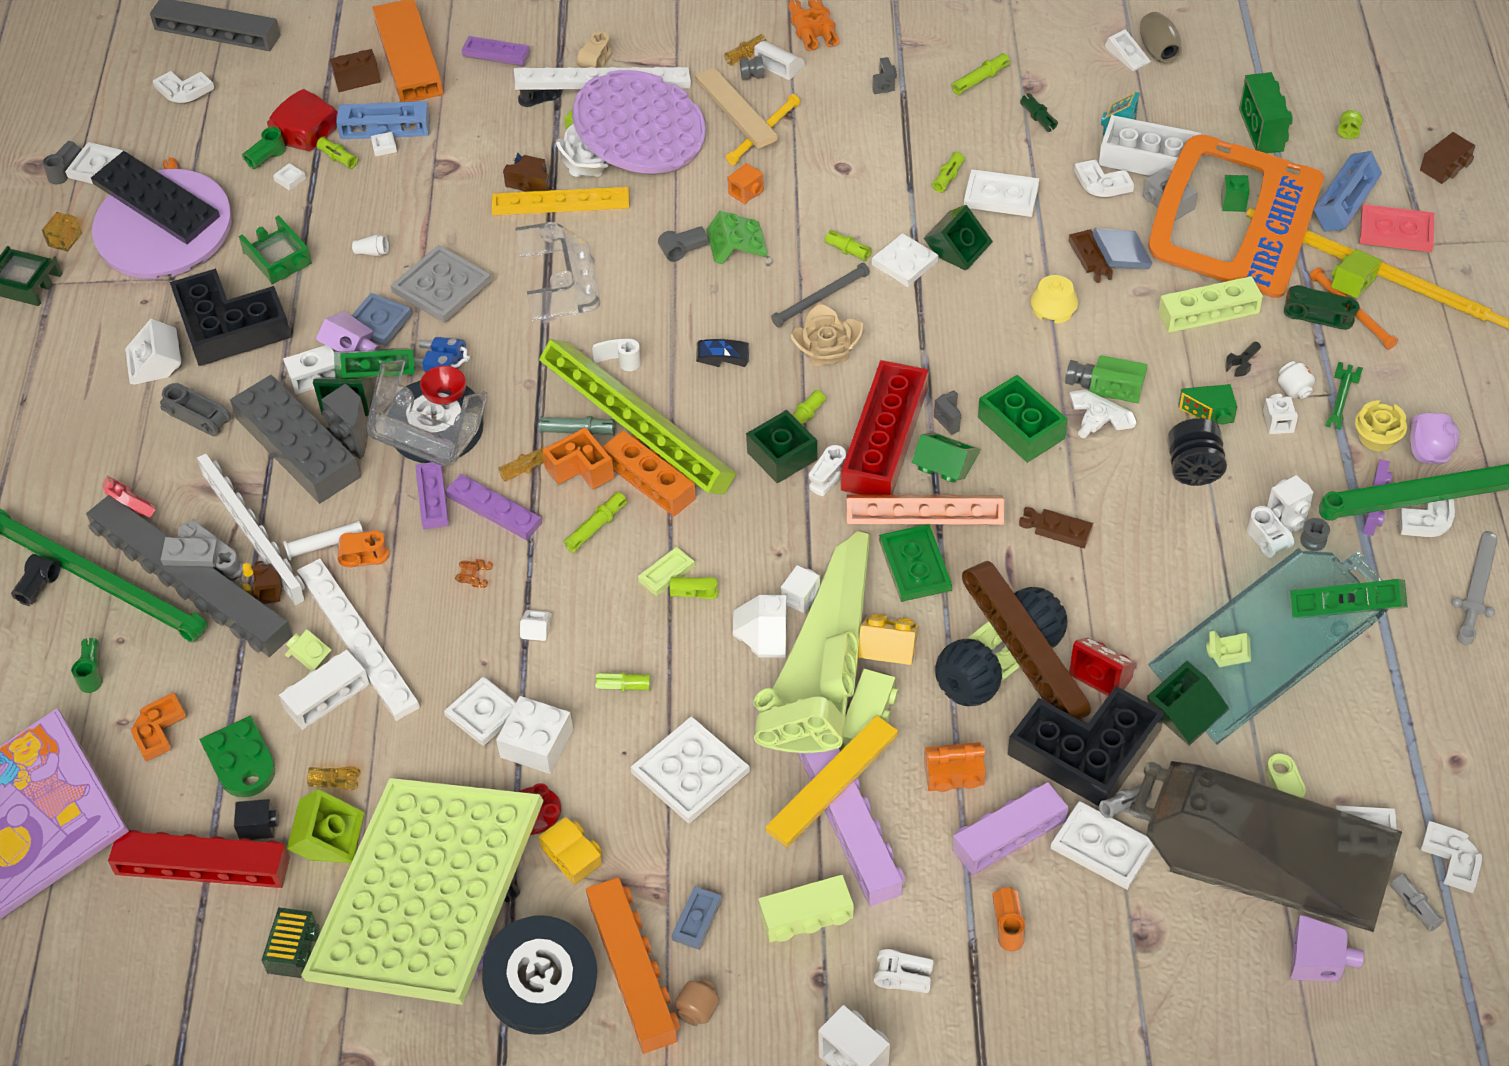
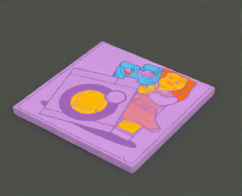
(49, 810)

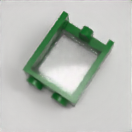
(277, 253)

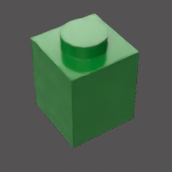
(1235, 193)

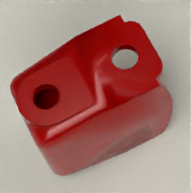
(304, 120)

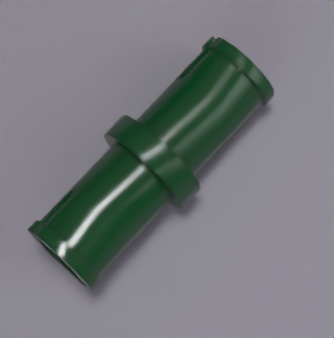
(1038, 112)

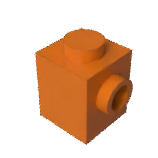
(745, 183)

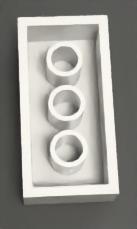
(1141, 146)

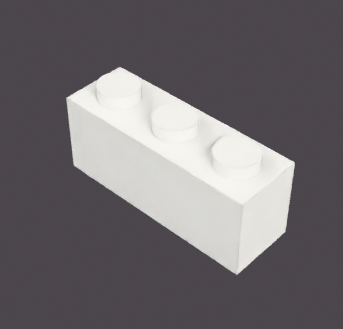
(324, 689)

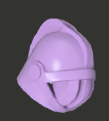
(1433, 437)

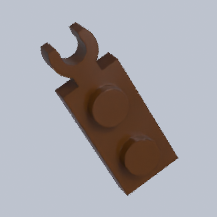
(1090, 254)
(1057, 526)

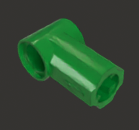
(269, 146)

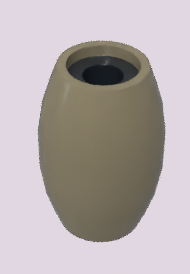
(1160, 37)

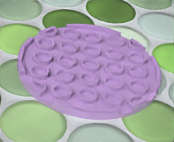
(638, 122)
(147, 251)

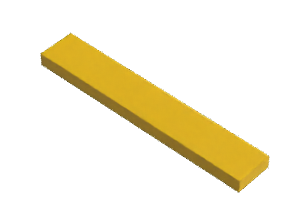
(560, 200)
(831, 781)

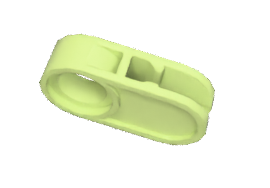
(1287, 782)

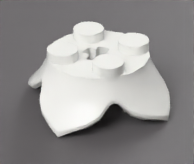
(578, 157)

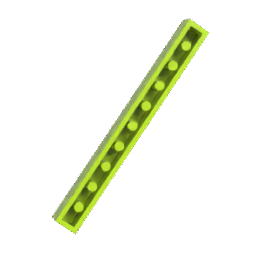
(638, 417)

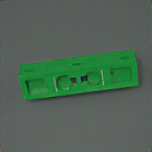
(1349, 598)

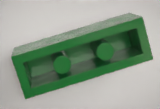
(368, 362)

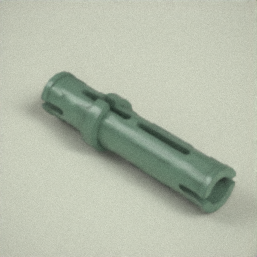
(572, 425)

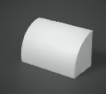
(779, 60)

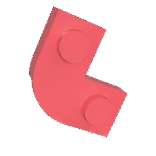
(124, 495)

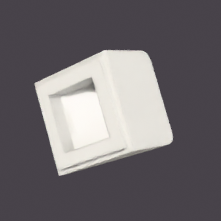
(535, 625)

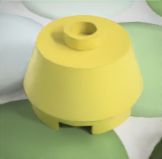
(1054, 299)
(1380, 425)

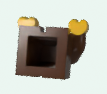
(265, 582)

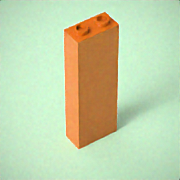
(407, 51)

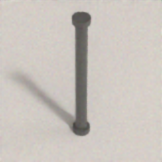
(779, 318)

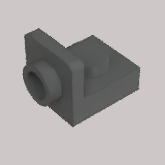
(947, 412)

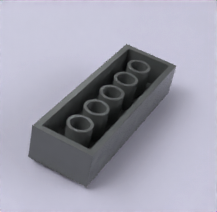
(295, 438)

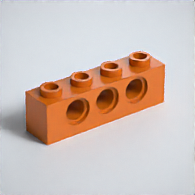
(650, 473)

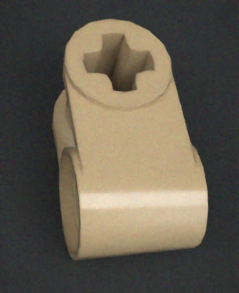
(595, 51)

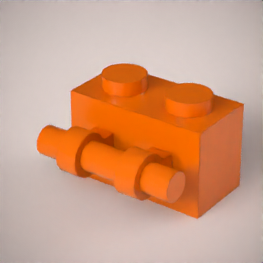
(954, 766)

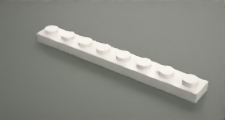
(577, 77)
(247, 522)
(358, 639)

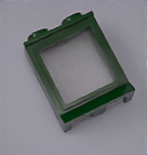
(23, 273)

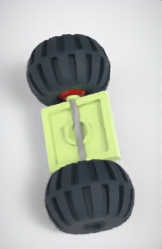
(976, 666)

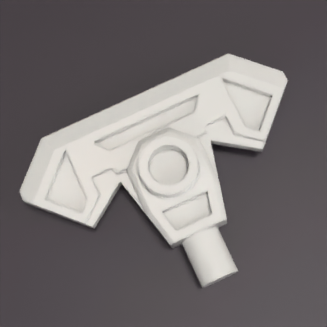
(1100, 412)

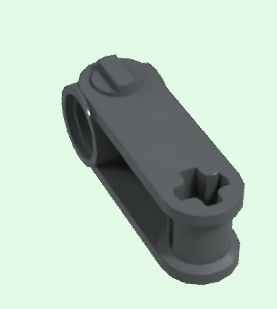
(194, 408)

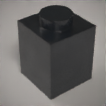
(255, 819)

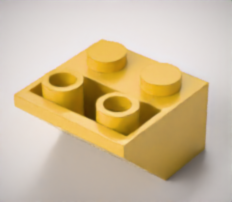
(888, 639)

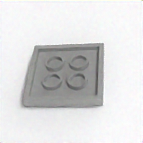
(441, 283)

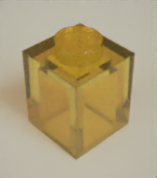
(62, 231)

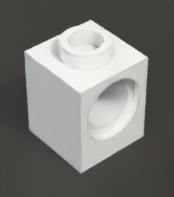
(801, 588)

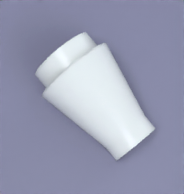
(373, 245)

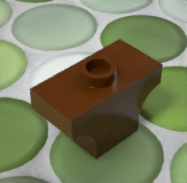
(527, 175)

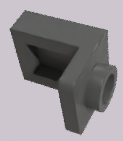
(885, 79)

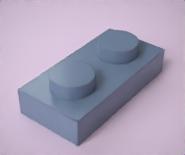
(696, 918)

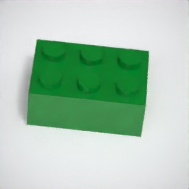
(1265, 113)
(1022, 418)

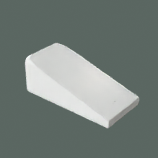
(1127, 50)

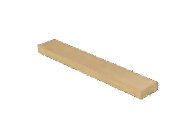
(736, 108)

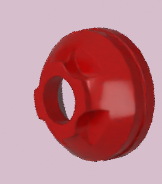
(442, 379)

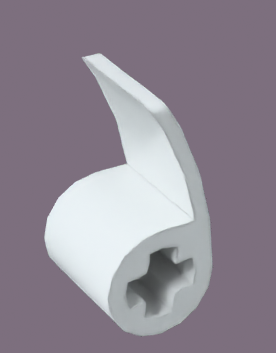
(625, 349)

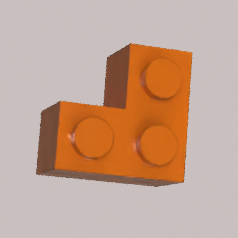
(578, 455)

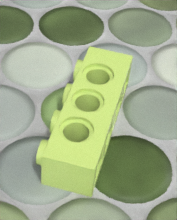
(1210, 304)

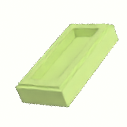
(658, 576)

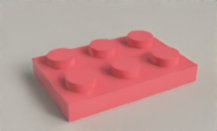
(1397, 228)

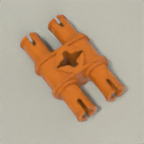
(813, 23)

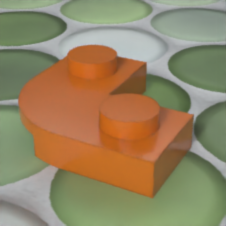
(149, 725)

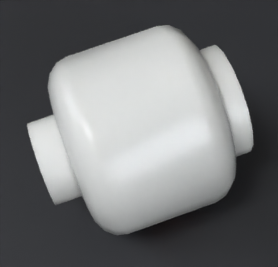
(1296, 380)

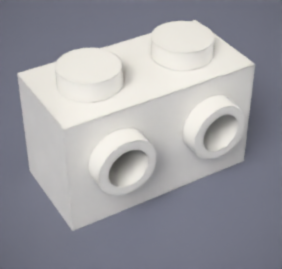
(1291, 502)

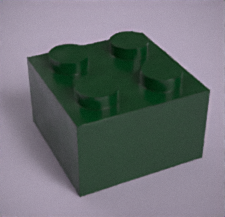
(782, 446)

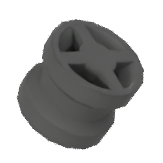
(1315, 534)

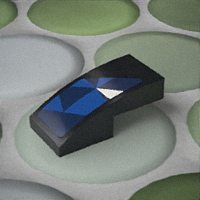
(717, 350)

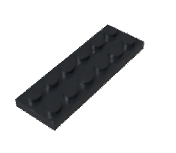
(155, 197)

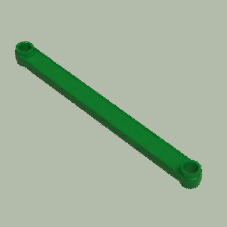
(1414, 492)
(189, 626)

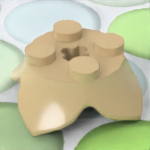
(825, 336)

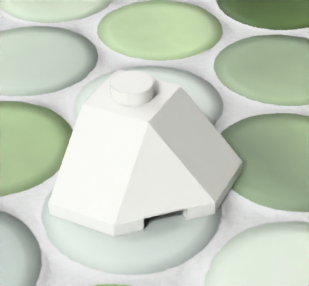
(762, 625)

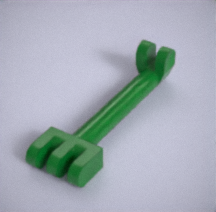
(1346, 377)

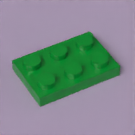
(915, 562)

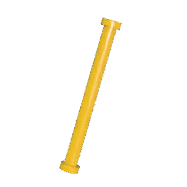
(792, 101)

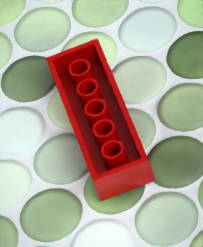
(884, 429)

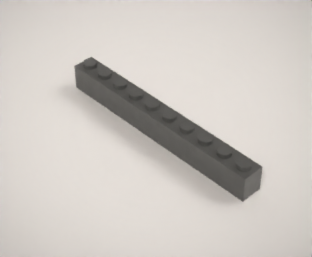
(201, 584)

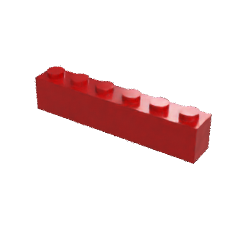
(200, 859)

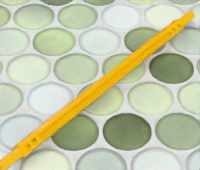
(1408, 280)

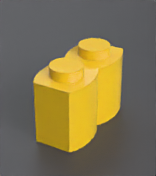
(571, 850)

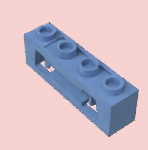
(382, 119)
(1348, 191)

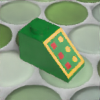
(1209, 402)

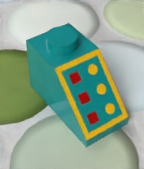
(1125, 107)

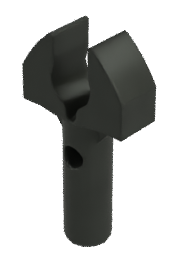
(1245, 366)

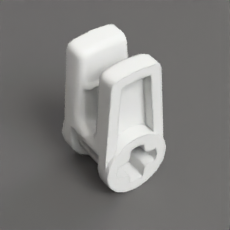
(827, 470)
(901, 971)

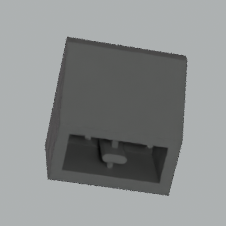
(346, 419)

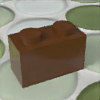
(355, 70)
(1447, 158)

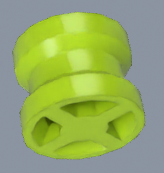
(1350, 124)

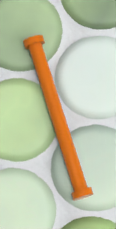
(1388, 340)

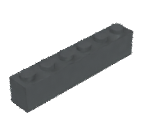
(215, 24)

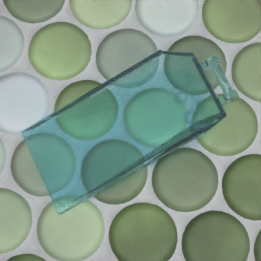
(1281, 646)

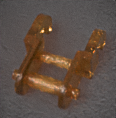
(475, 566)

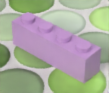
(1009, 828)

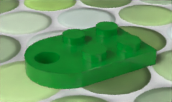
(237, 755)

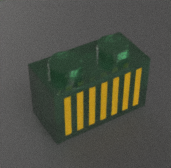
(290, 942)

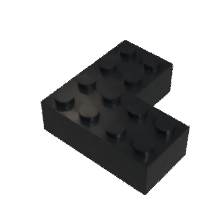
(224, 326)
(1091, 756)

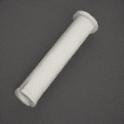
(319, 540)

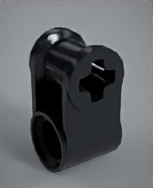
(537, 96)

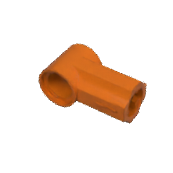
(1009, 918)

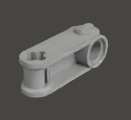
(226, 560)

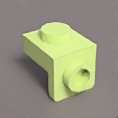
(307, 649)
(1229, 649)

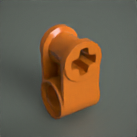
(359, 549)

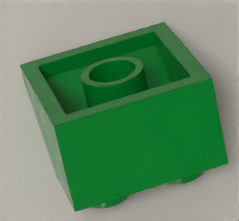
(944, 456)

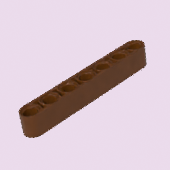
(1024, 640)

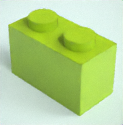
(1355, 273)

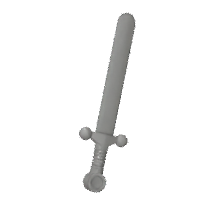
(1474, 604)

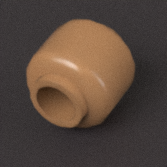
(697, 1002)

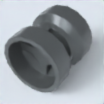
(751, 67)
(1079, 374)

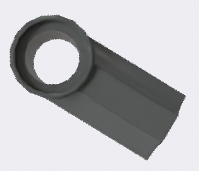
(58, 163)
(676, 245)

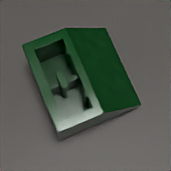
(1188, 702)

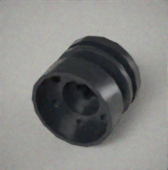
(1197, 452)

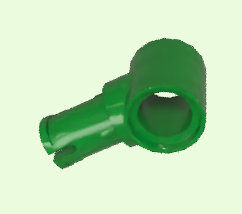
(87, 667)

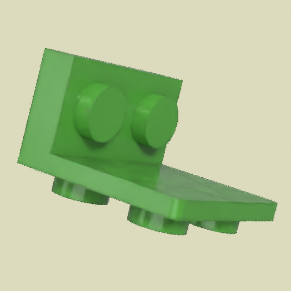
(733, 231)
(1118, 379)

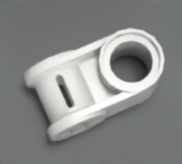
(1268, 531)

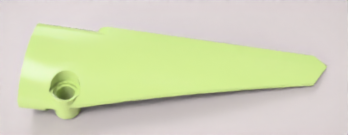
(810, 695)

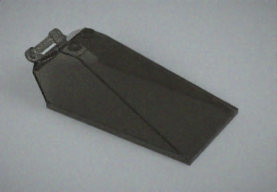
(1268, 843)

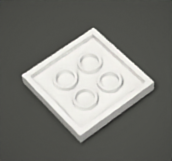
(690, 770)

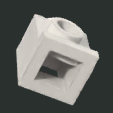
(1279, 409)

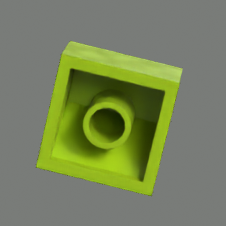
(325, 828)

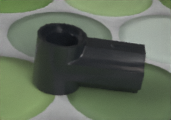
(37, 573)

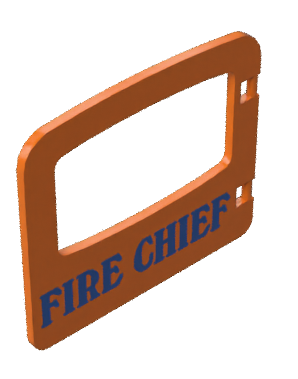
(1275, 228)

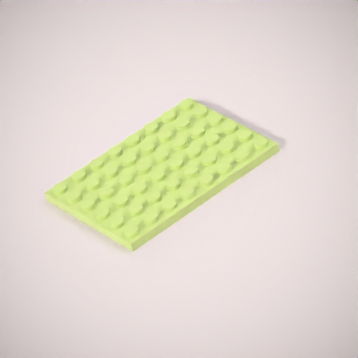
(424, 890)

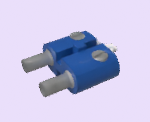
(444, 353)

